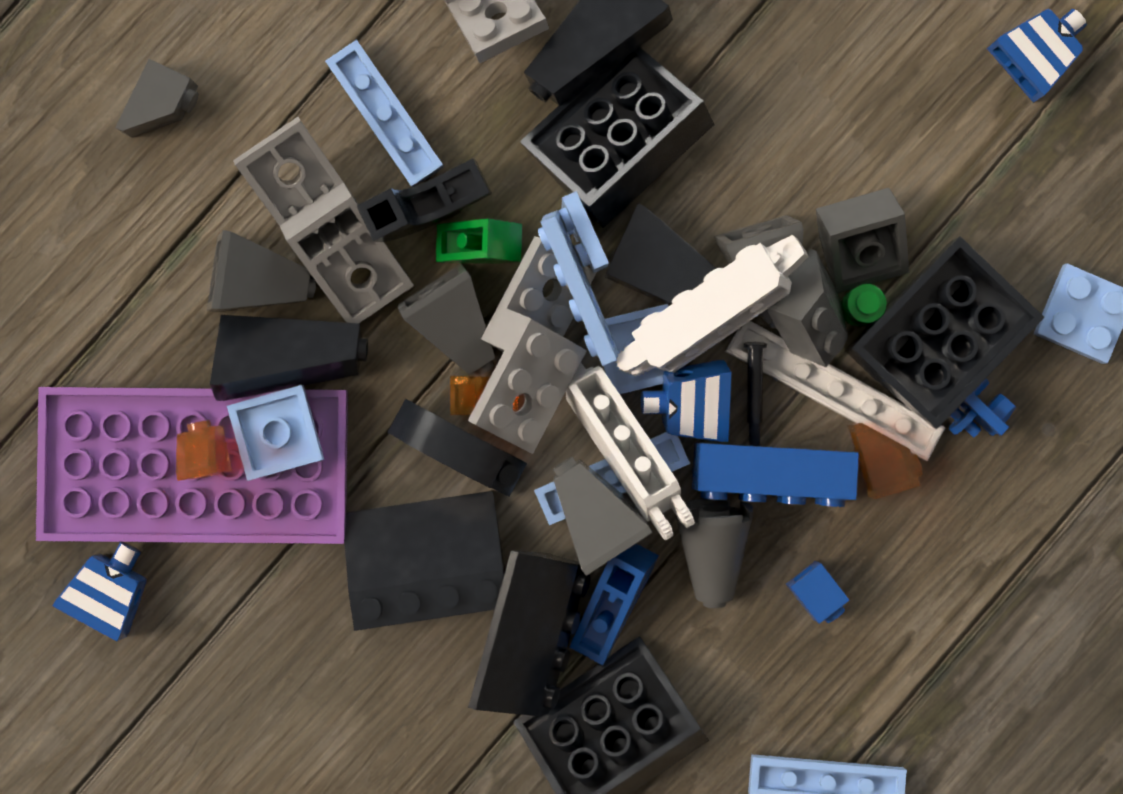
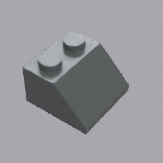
(863, 239)
(811, 314)

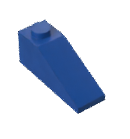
(613, 602)

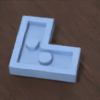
(578, 224)

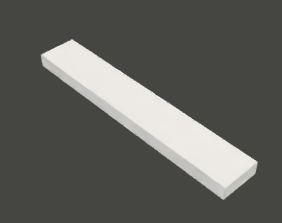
(838, 391)

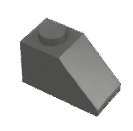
(157, 100)

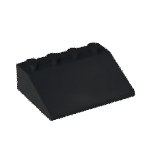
(619, 134)
(945, 333)
(423, 560)
(530, 634)
(613, 727)

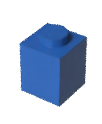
(818, 593)

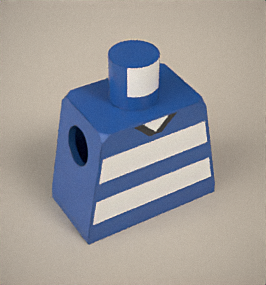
(1040, 50)
(693, 401)
(105, 592)

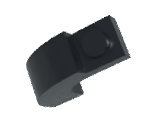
(410, 210)
(456, 448)

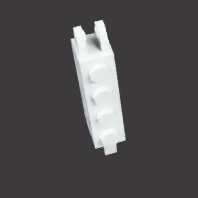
(714, 308)
(627, 448)

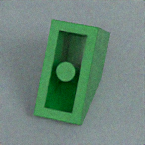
(479, 242)

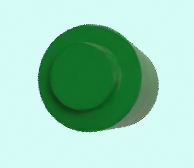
(863, 305)

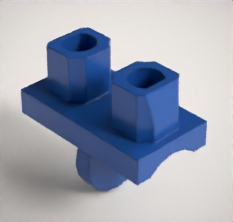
(989, 416)

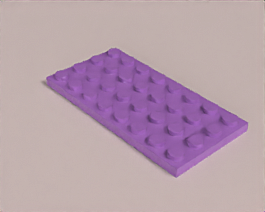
(113, 472)

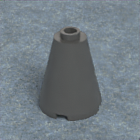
(715, 548)

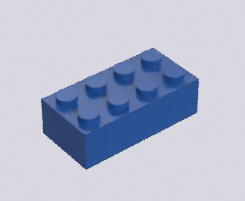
(775, 471)

